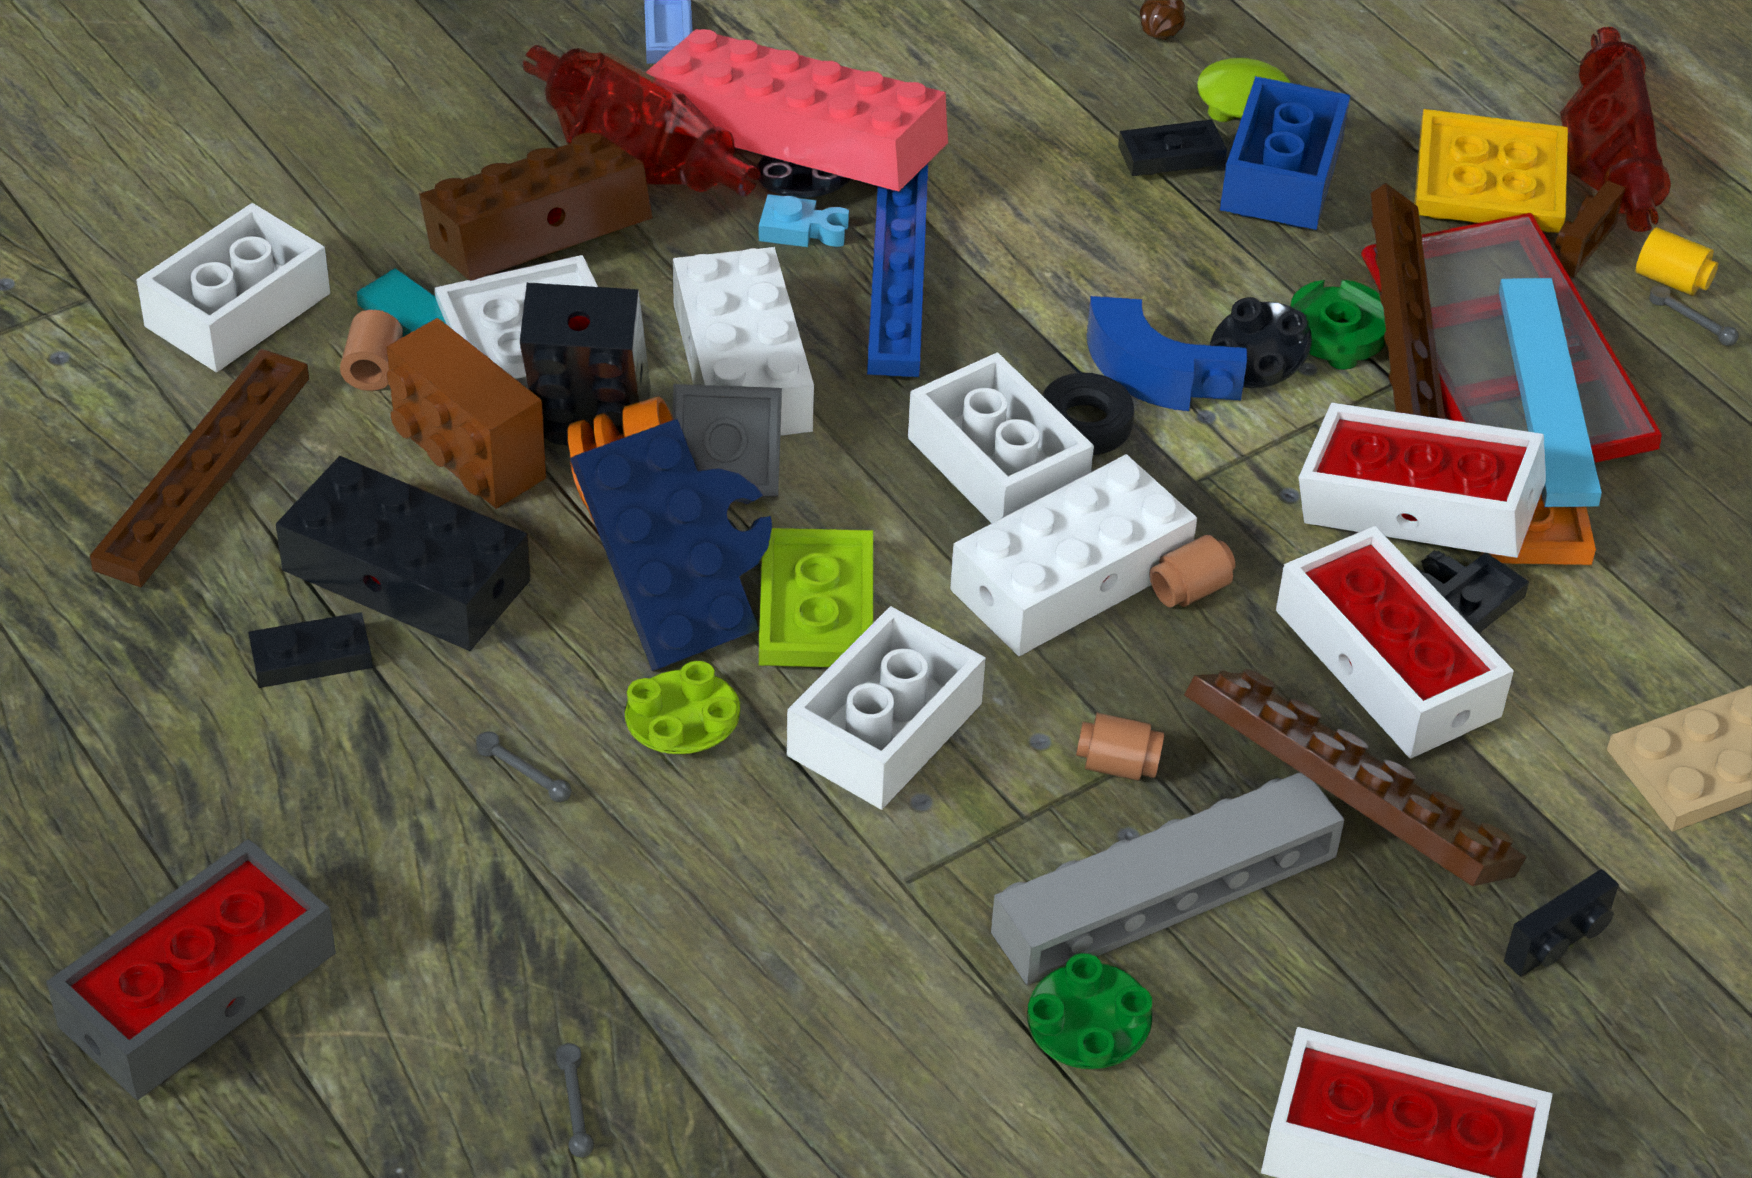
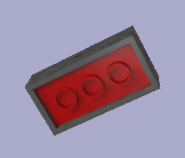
(192, 968)

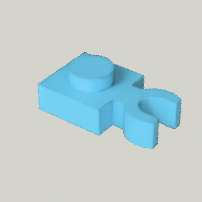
(796, 220)

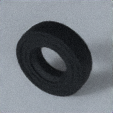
(1100, 393)

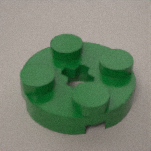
(1342, 342)

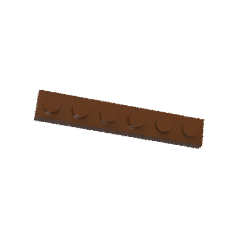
(1406, 304)
(199, 468)

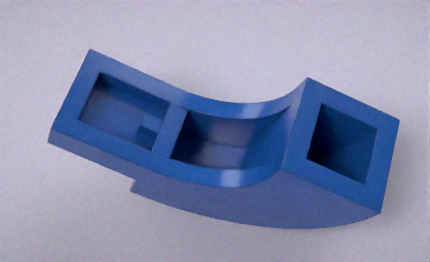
(1156, 366)

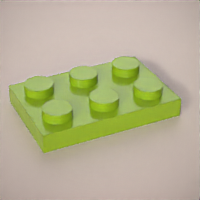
(814, 595)

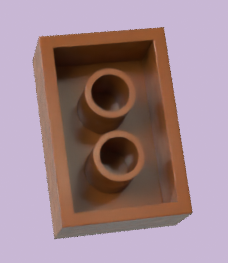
(466, 413)

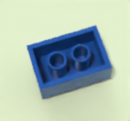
(1285, 153)

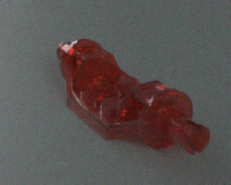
(641, 118)
(1615, 129)

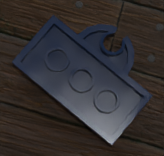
(673, 540)

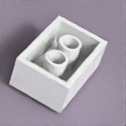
(233, 287)
(996, 437)
(885, 707)

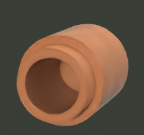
(1192, 571)
(1120, 747)

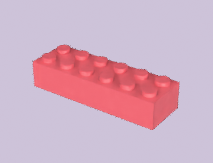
(809, 108)

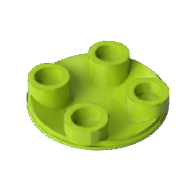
(1228, 85)
(682, 709)

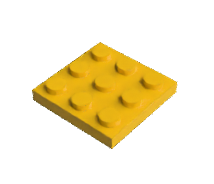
(1491, 169)

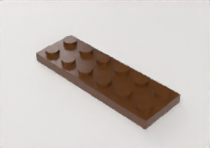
(1345, 769)

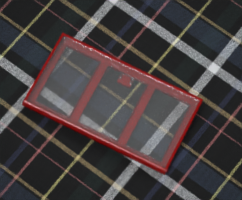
(1474, 345)

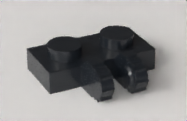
(1477, 591)

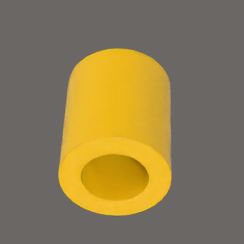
(1676, 262)

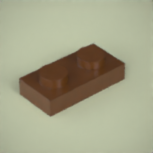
(1591, 227)

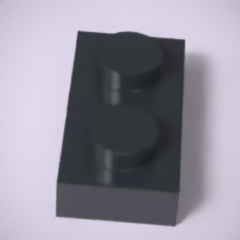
(1172, 147)
(310, 649)
(1555, 926)

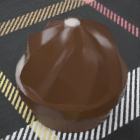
(1162, 17)

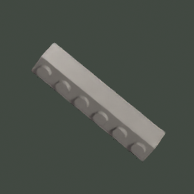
(1166, 875)

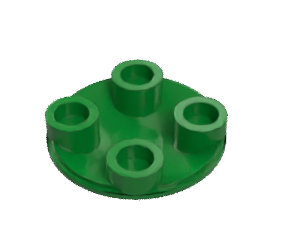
(1089, 1014)

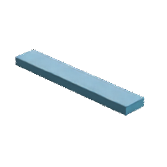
(1549, 391)

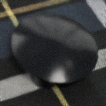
(797, 180)
(1274, 336)

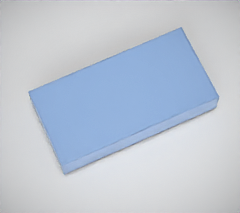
(665, 26)

